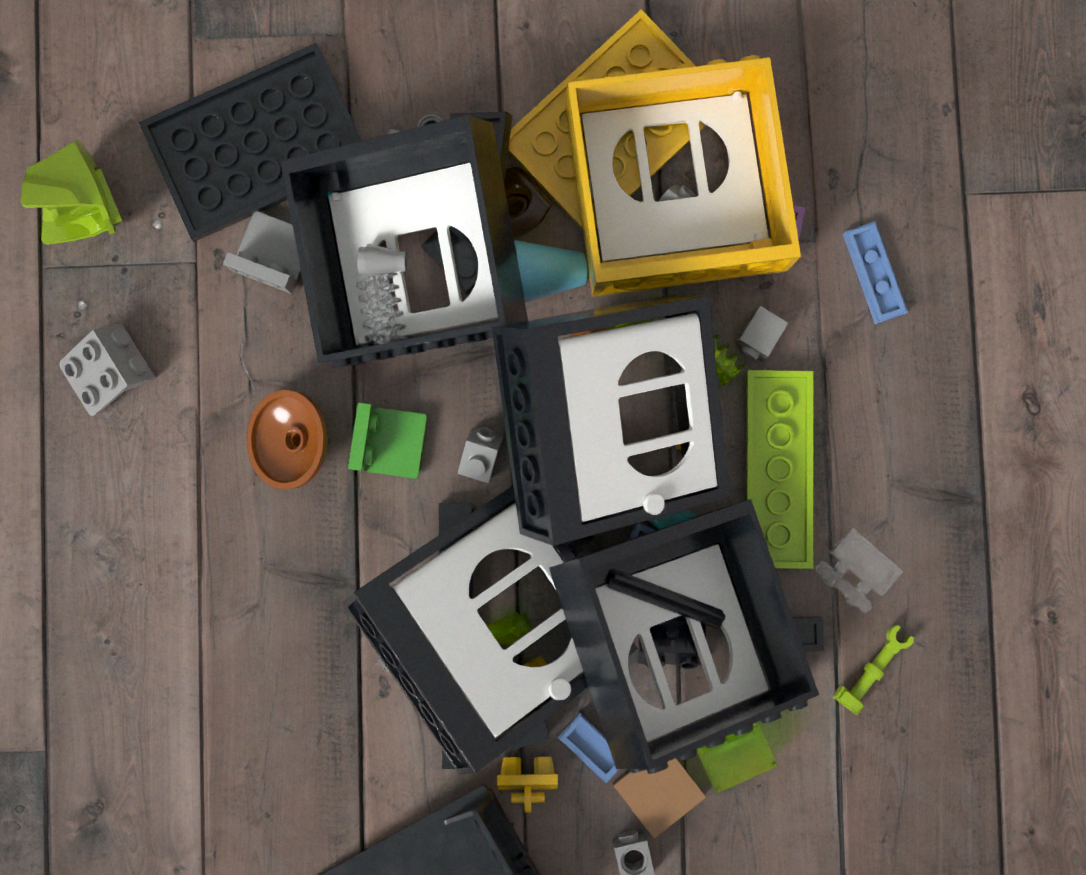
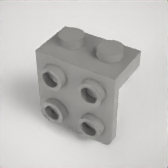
(105, 367)

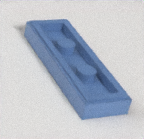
(875, 272)

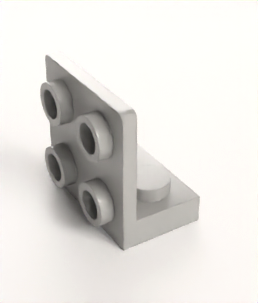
(267, 253)

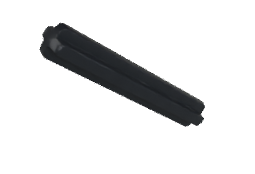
(665, 598)

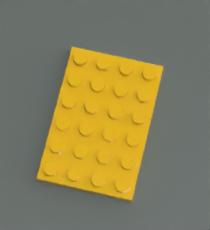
(542, 137)

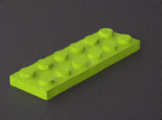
(781, 462)

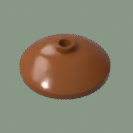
(286, 439)

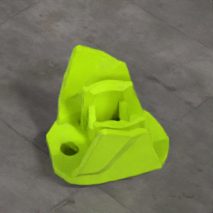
(71, 195)

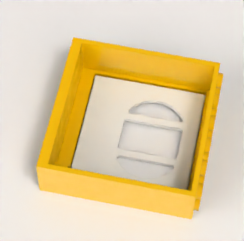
(724, 218)

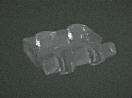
(866, 563)

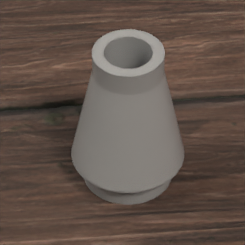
(379, 260)

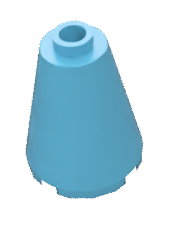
(549, 269)

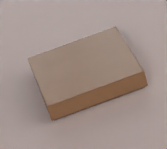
(659, 797)

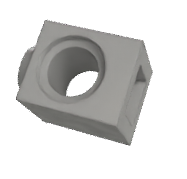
(760, 334)
(633, 841)

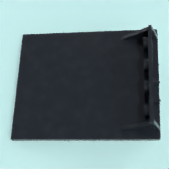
(457, 839)

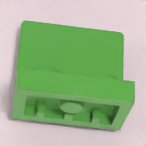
(387, 441)

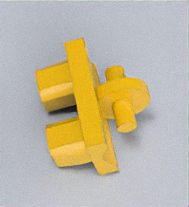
(541, 780)

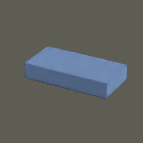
(589, 745)

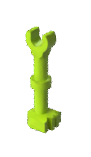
(873, 671)

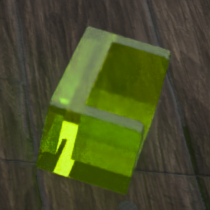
(736, 759)

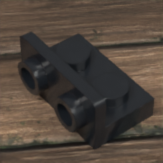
(464, 255)
(673, 644)

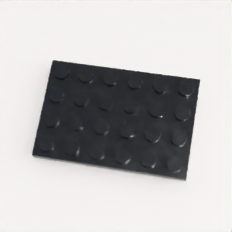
(229, 143)

